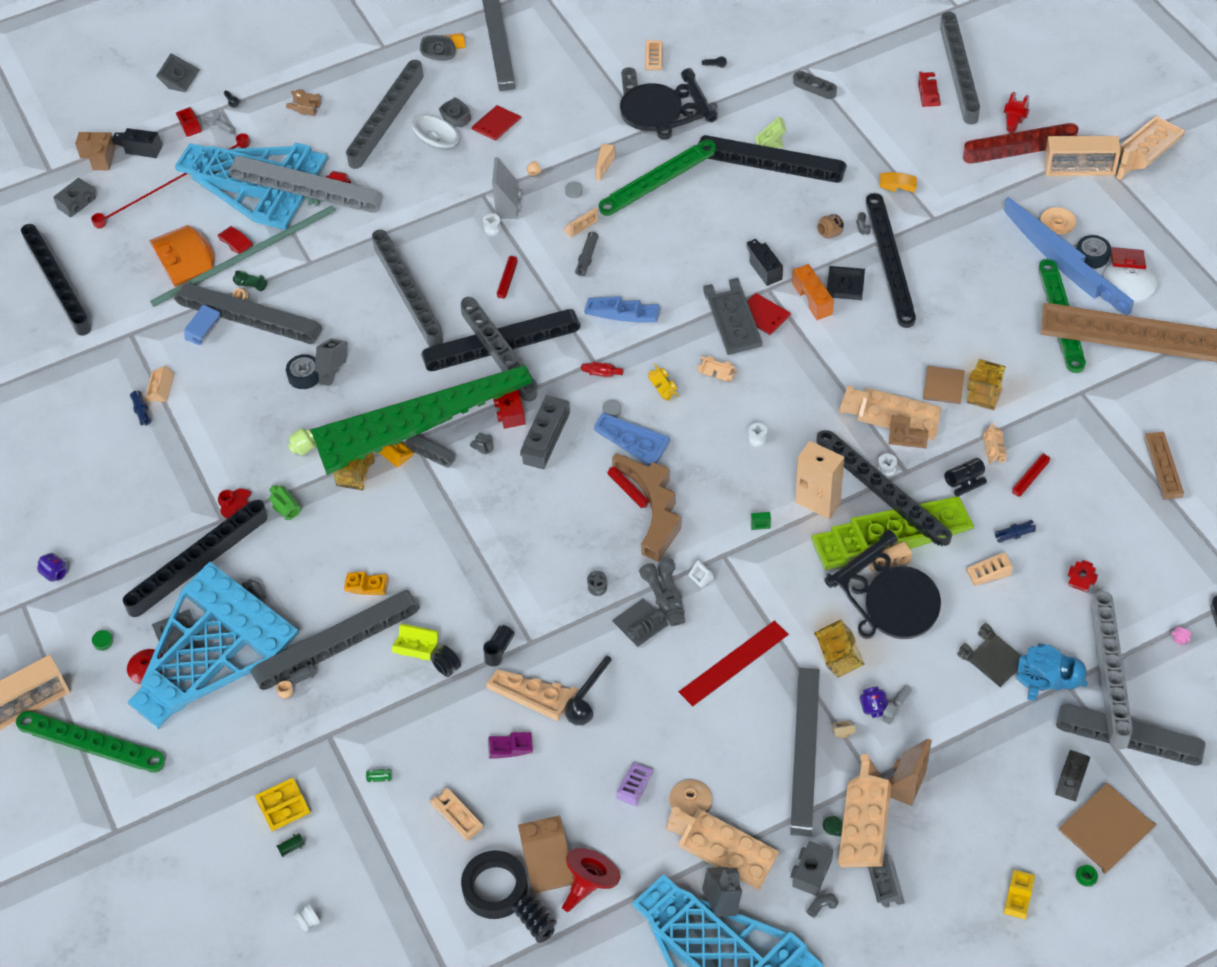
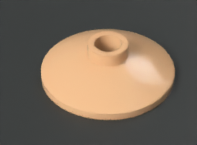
(1059, 220)
(702, 797)

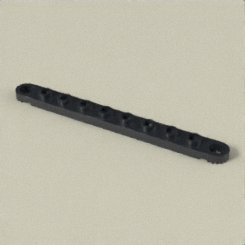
(890, 260)
(886, 489)

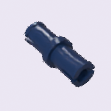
(140, 408)
(1015, 531)

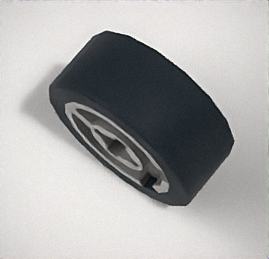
(1095, 249)
(301, 372)

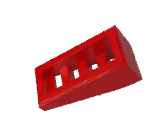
(188, 121)

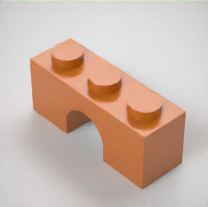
(808, 283)

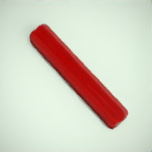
(507, 277)
(1030, 475)
(628, 487)

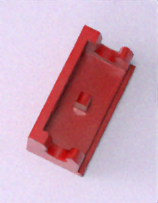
(928, 90)

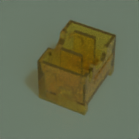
(985, 384)
(354, 474)
(839, 648)

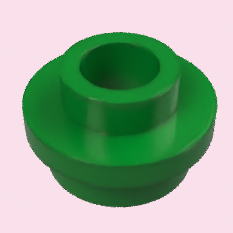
(1086, 870)

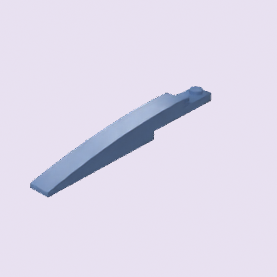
(1067, 258)

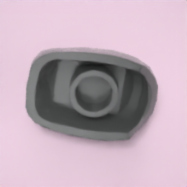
(437, 47)
(455, 112)

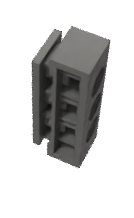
(545, 432)

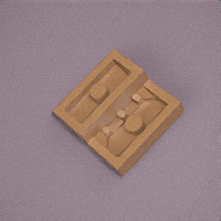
(943, 384)

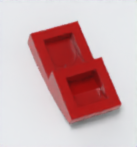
(235, 239)

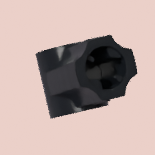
(497, 645)

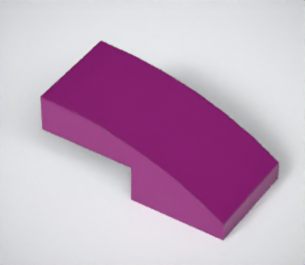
(510, 746)

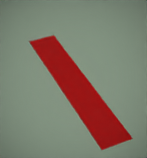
(733, 663)

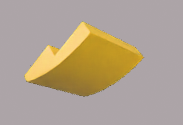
(282, 804)

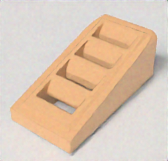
(653, 45)
(605, 158)
(899, 555)
(995, 561)

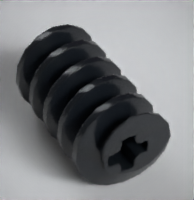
(534, 917)

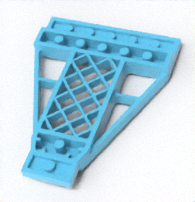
(276, 206)
(229, 607)
(668, 906)

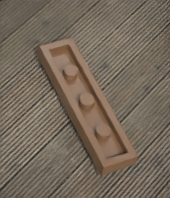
(1163, 465)

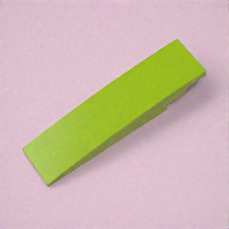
(851, 539)

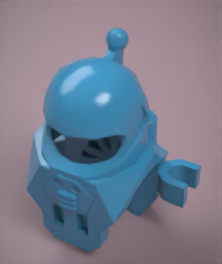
(1049, 669)

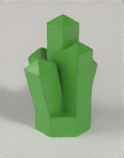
(284, 502)

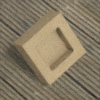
(843, 729)

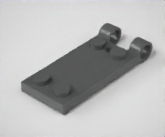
(733, 318)

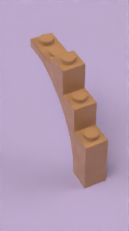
(664, 523)

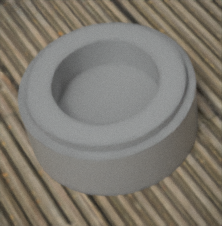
(573, 189)
(612, 408)

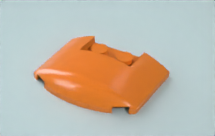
(183, 253)

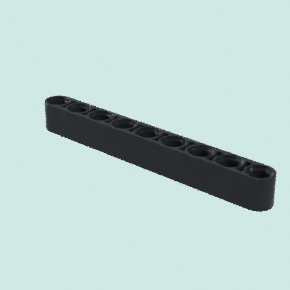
(776, 159)
(56, 279)
(516, 335)
(195, 558)

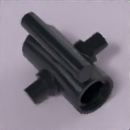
(966, 476)

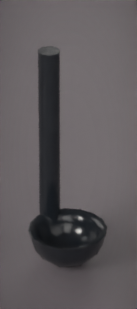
(577, 710)

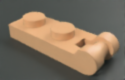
(457, 814)

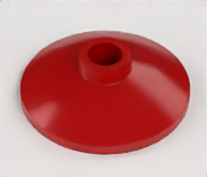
(135, 666)

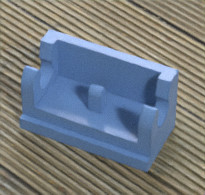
(200, 324)

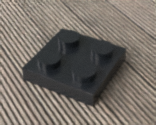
(846, 282)

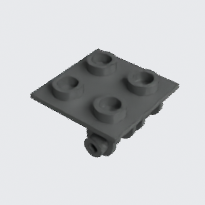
(184, 618)
(640, 622)

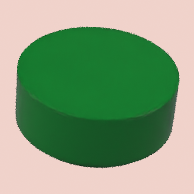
(102, 640)

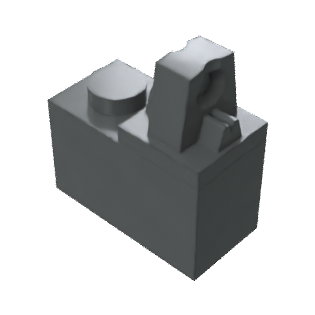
(329, 358)
(722, 890)

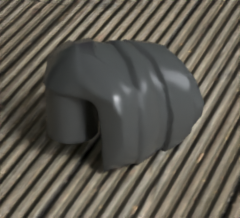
(483, 443)

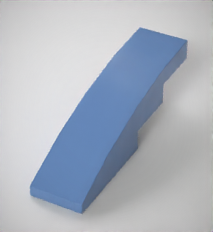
(620, 310)

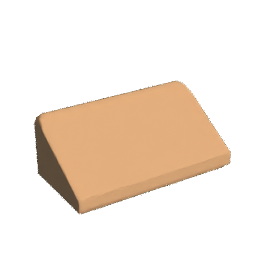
(582, 222)
(159, 385)

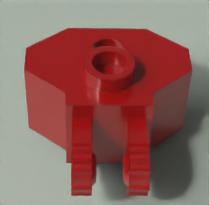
(1016, 112)

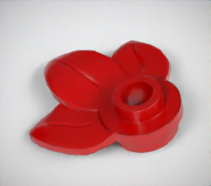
(236, 501)

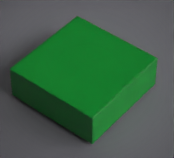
(760, 520)

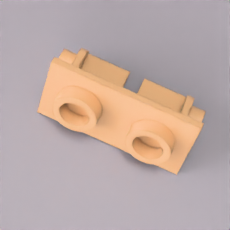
(710, 365)
(993, 438)

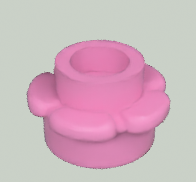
(1181, 635)

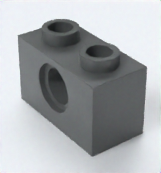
(74, 197)
(812, 880)

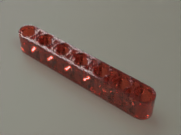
(1014, 143)

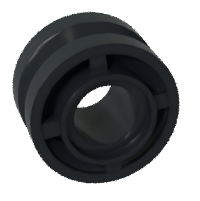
(445, 661)

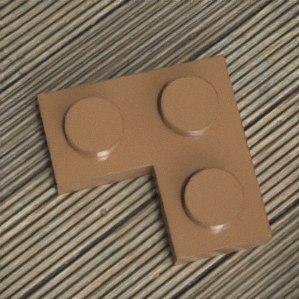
(902, 435)

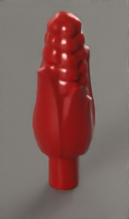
(601, 369)

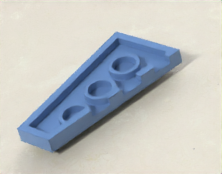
(638, 441)

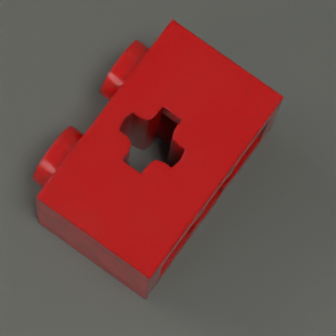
(510, 410)

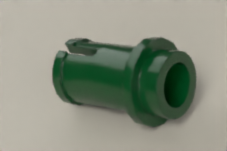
(290, 845)

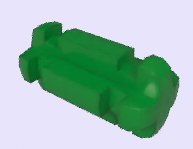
(378, 775)

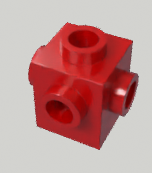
(1082, 583)

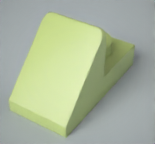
(772, 134)

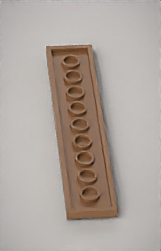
(1129, 332)

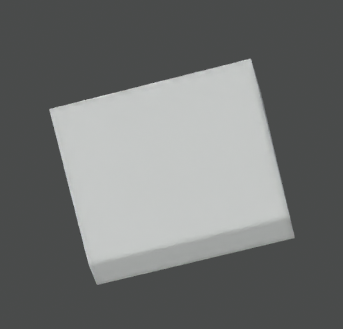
(701, 574)

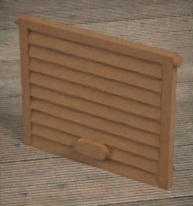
(1106, 827)

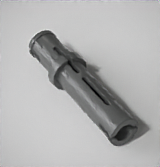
(584, 258)

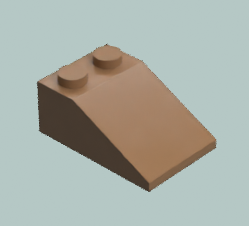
(910, 772)
(545, 854)

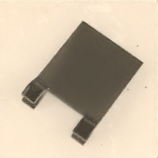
(992, 657)

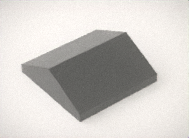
(177, 73)

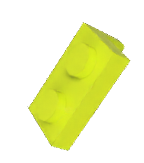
(416, 642)

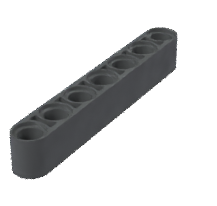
(493, 342)
(1143, 738)

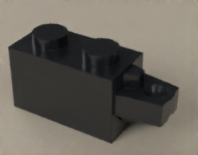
(139, 142)
(765, 262)

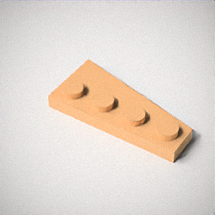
(532, 693)

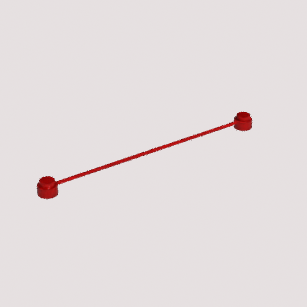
(99, 220)

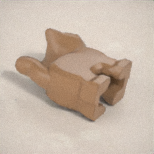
(305, 102)

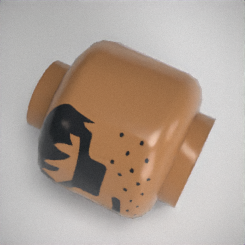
(830, 226)

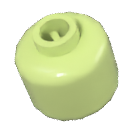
(301, 441)

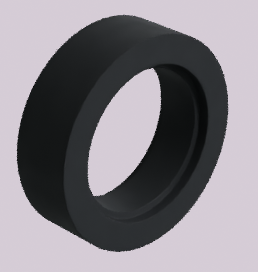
(488, 860)

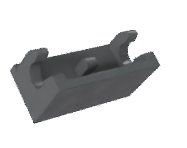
(886, 883)

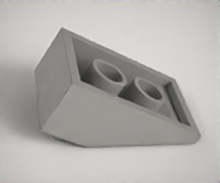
(505, 191)

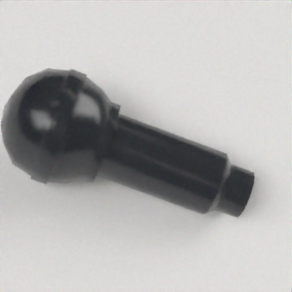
(720, 62)
(232, 101)

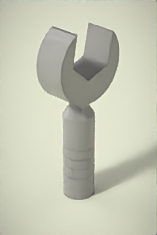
(215, 120)
(892, 708)

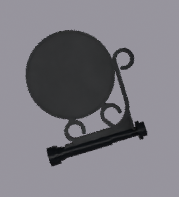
(659, 106)
(899, 599)

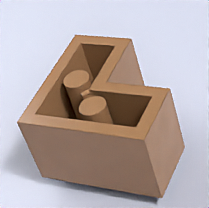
(96, 147)

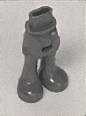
(670, 601)

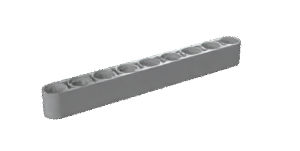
(305, 184)
(1111, 670)

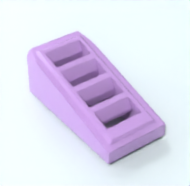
(629, 797)

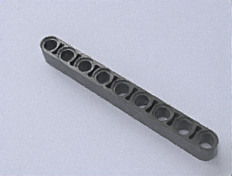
(499, 45)
(960, 68)
(384, 114)
(407, 288)
(250, 313)
(335, 639)
(805, 752)

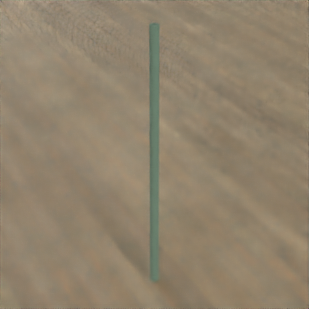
(245, 254)

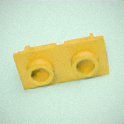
(667, 387)

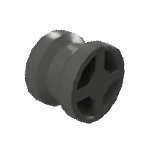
(595, 578)

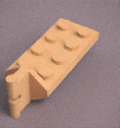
(1147, 145)
(878, 407)
(865, 818)
(723, 845)

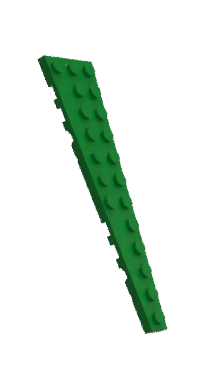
(371, 431)

